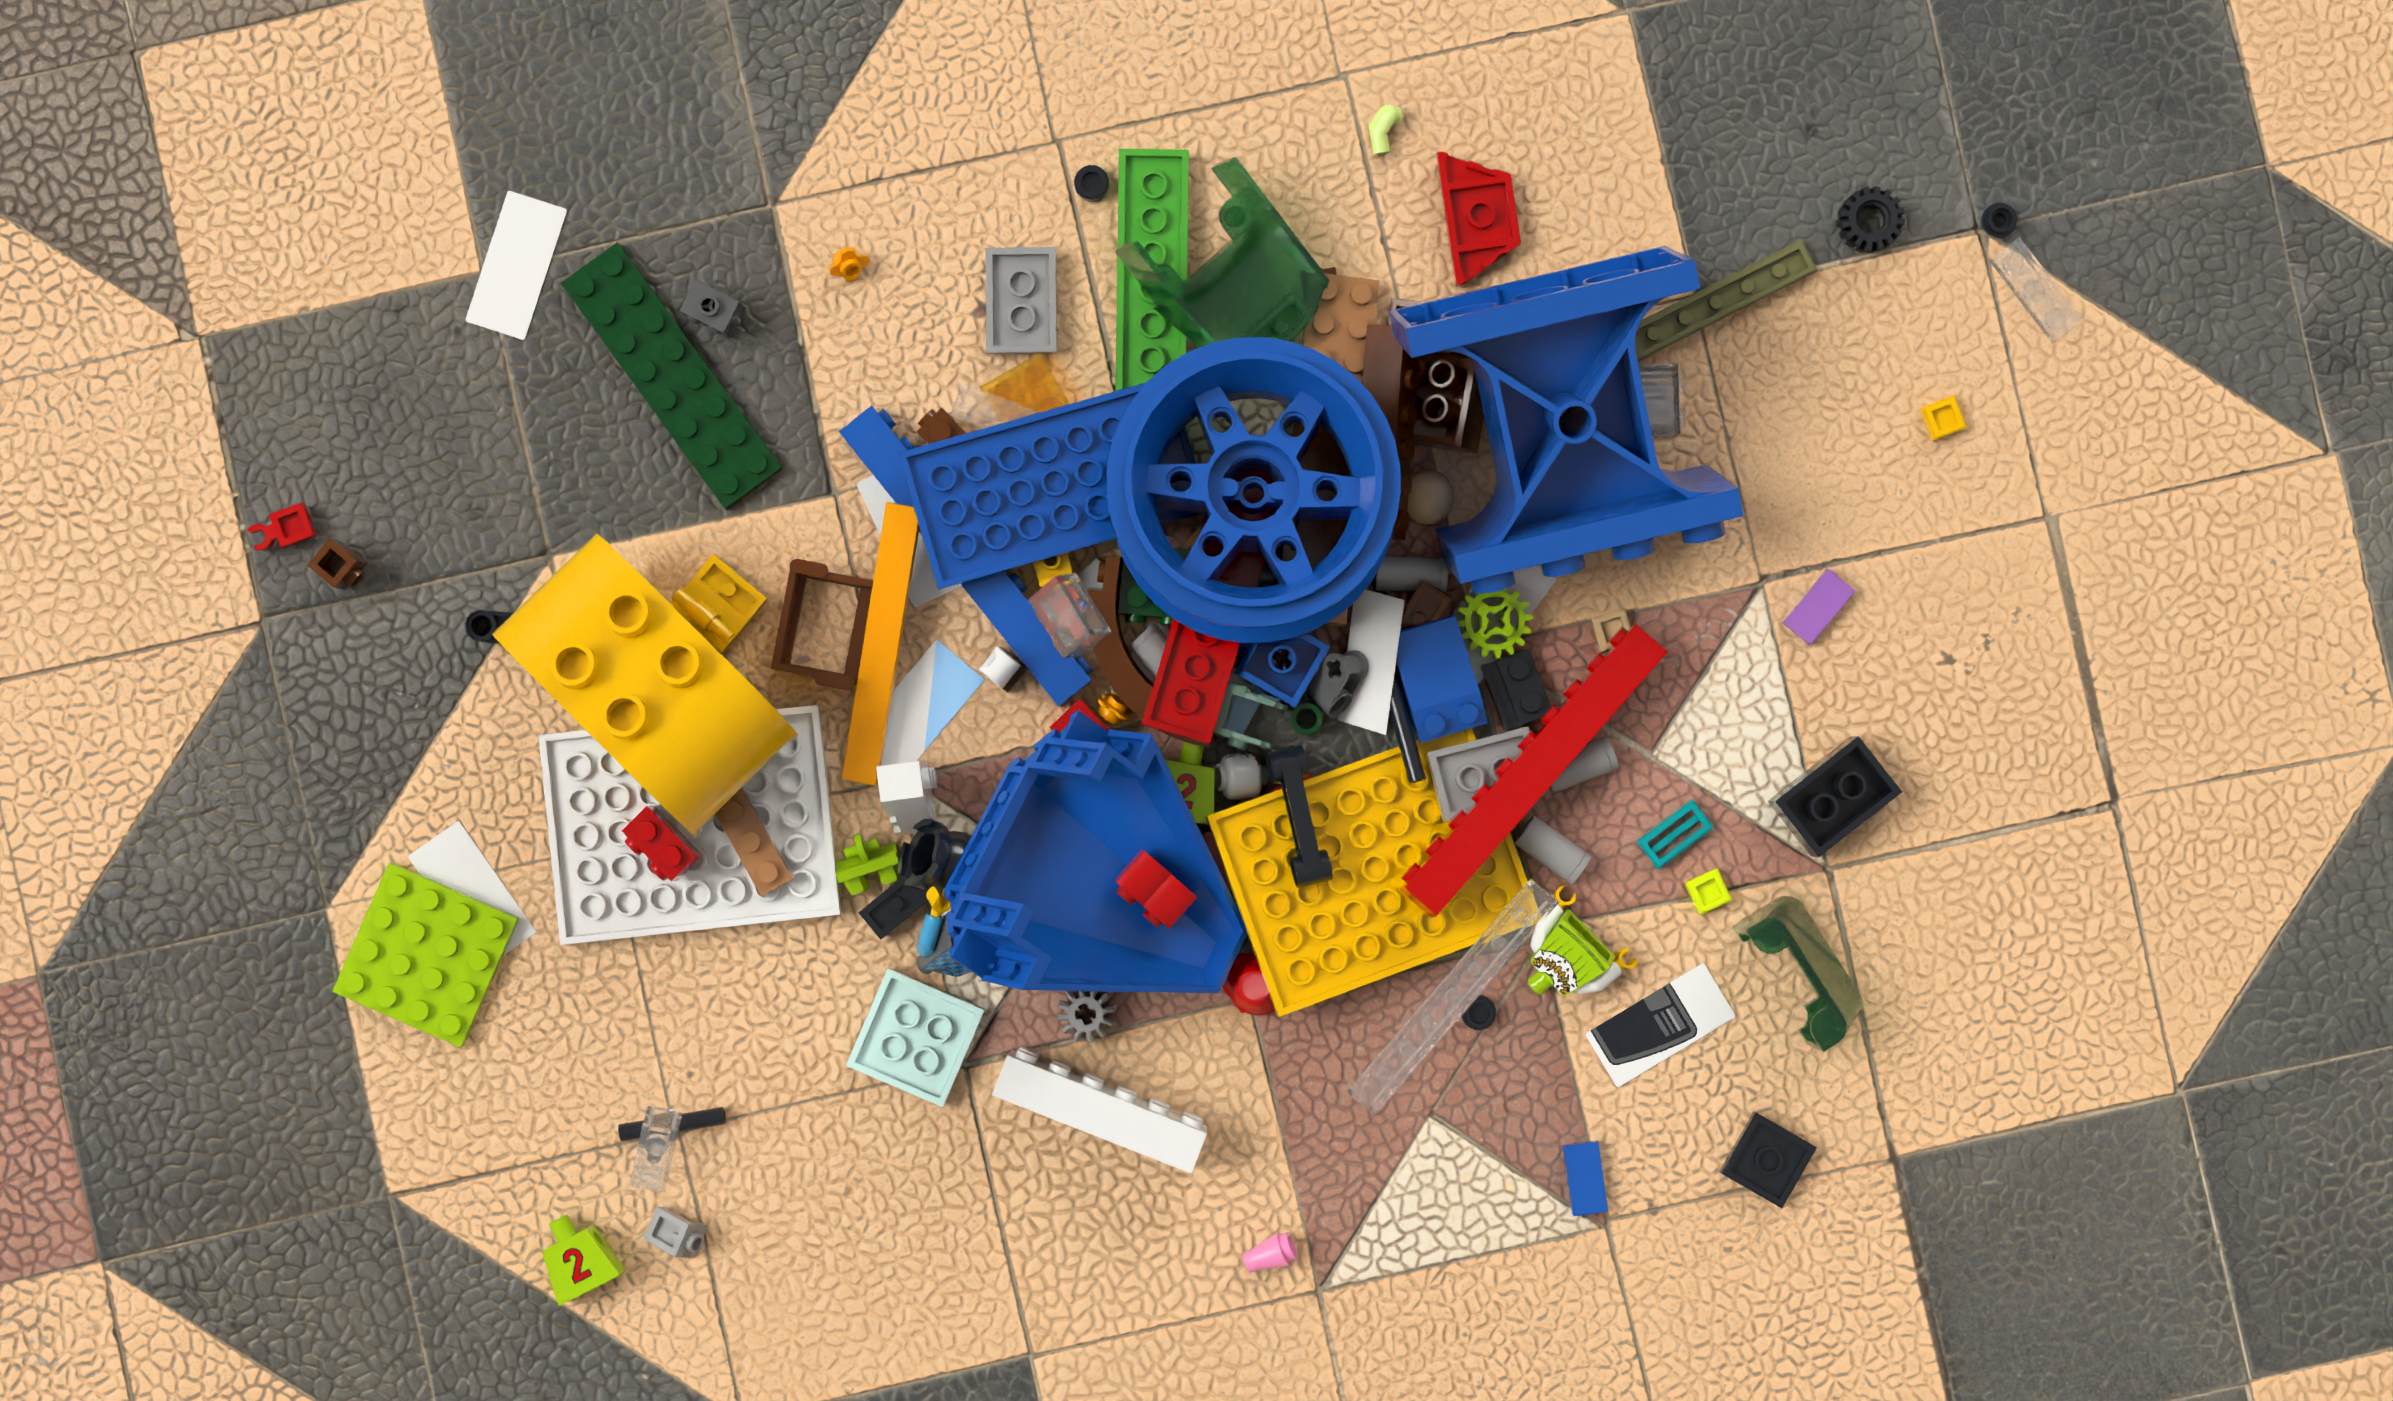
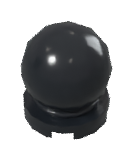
(931, 855)

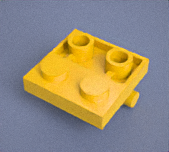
(718, 602)

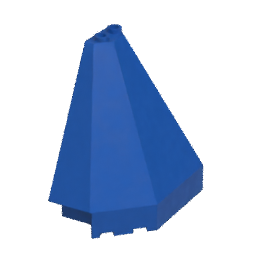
(1040, 870)

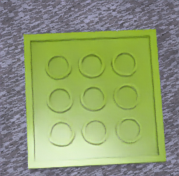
(426, 954)

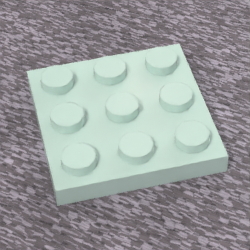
(915, 1037)

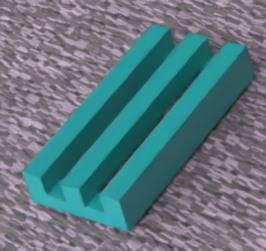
(1650, 851)

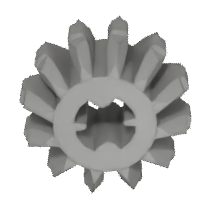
(1079, 1022)

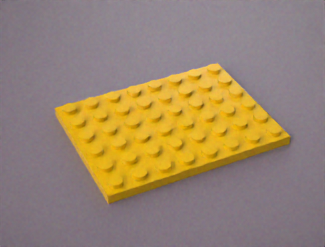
(1358, 924)

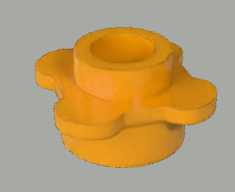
(848, 263)
(1113, 709)

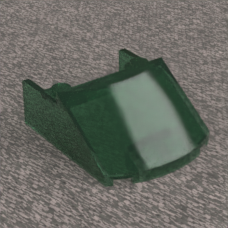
(1251, 287)

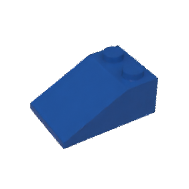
(1438, 680)

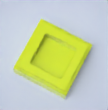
(1708, 891)

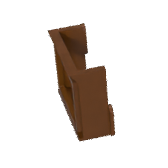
(789, 620)

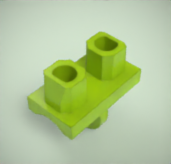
(864, 859)

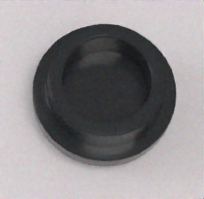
(1480, 1013)

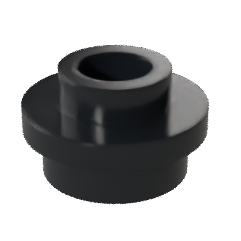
(2008, 215)

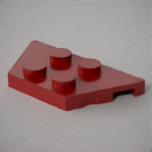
(1477, 215)

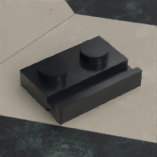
(1516, 690)

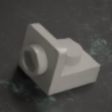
(675, 1233)

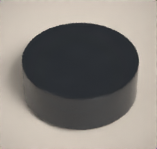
(1091, 183)

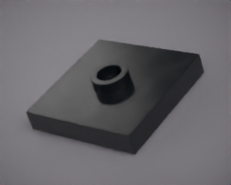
(1767, 1159)

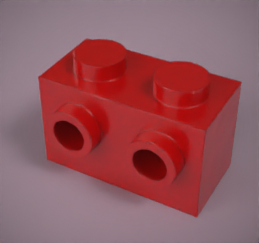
(662, 843)

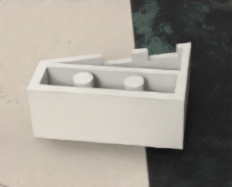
(907, 794)

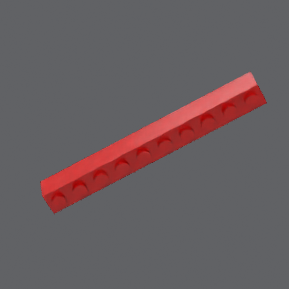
(1532, 771)

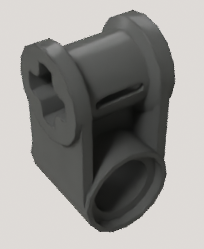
(1338, 681)

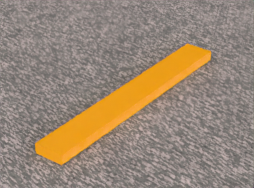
(881, 644)

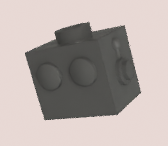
(721, 319)

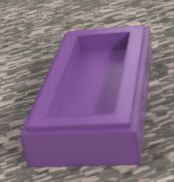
(1818, 606)

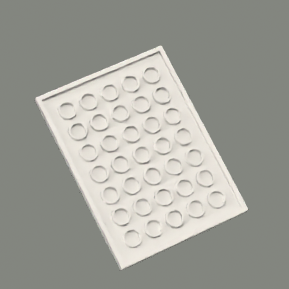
(612, 891)

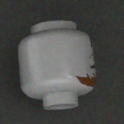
(1240, 776)

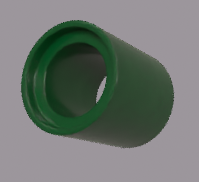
(1315, 710)

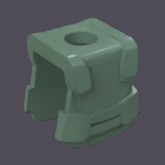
(1237, 739)

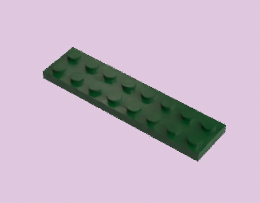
(671, 376)

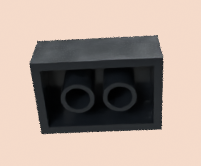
(1834, 796)

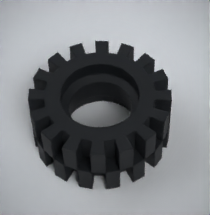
(1891, 219)

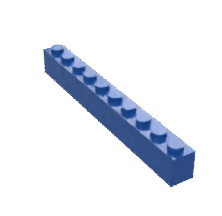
(997, 594)

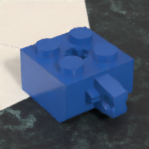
(1286, 684)

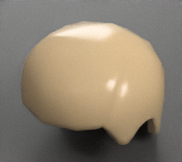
(1430, 497)

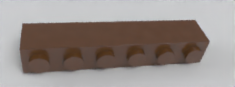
(1393, 381)

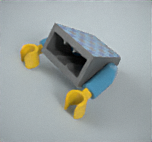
(934, 940)

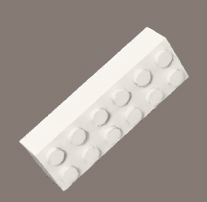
(1100, 1109)

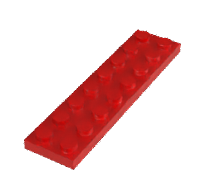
(1197, 666)

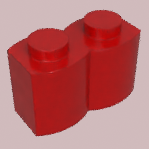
(1154, 889)

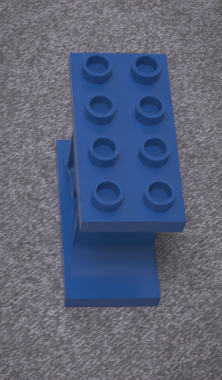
(1580, 476)

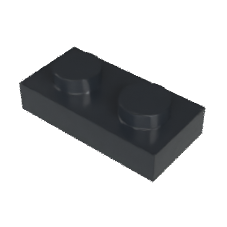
(893, 907)

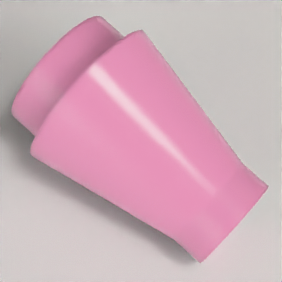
(1271, 1253)

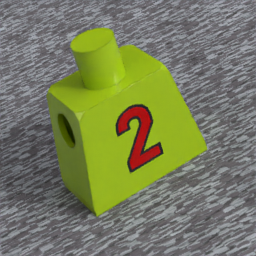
(1194, 781)
(578, 1260)

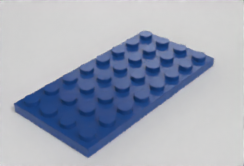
(1023, 488)

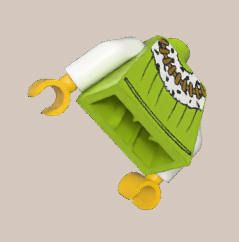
(1572, 955)

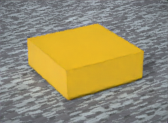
(1943, 418)

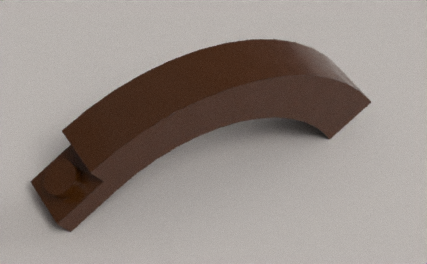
(1112, 652)

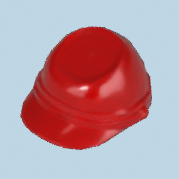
(1247, 986)

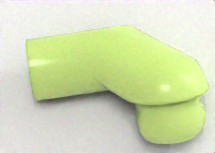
(1380, 125)

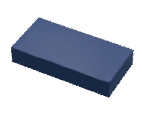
(1585, 1178)

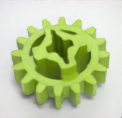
(1506, 631)

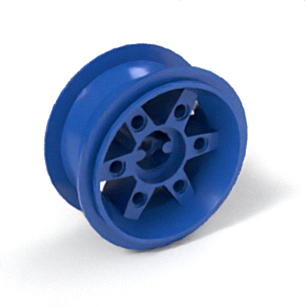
(1317, 395)

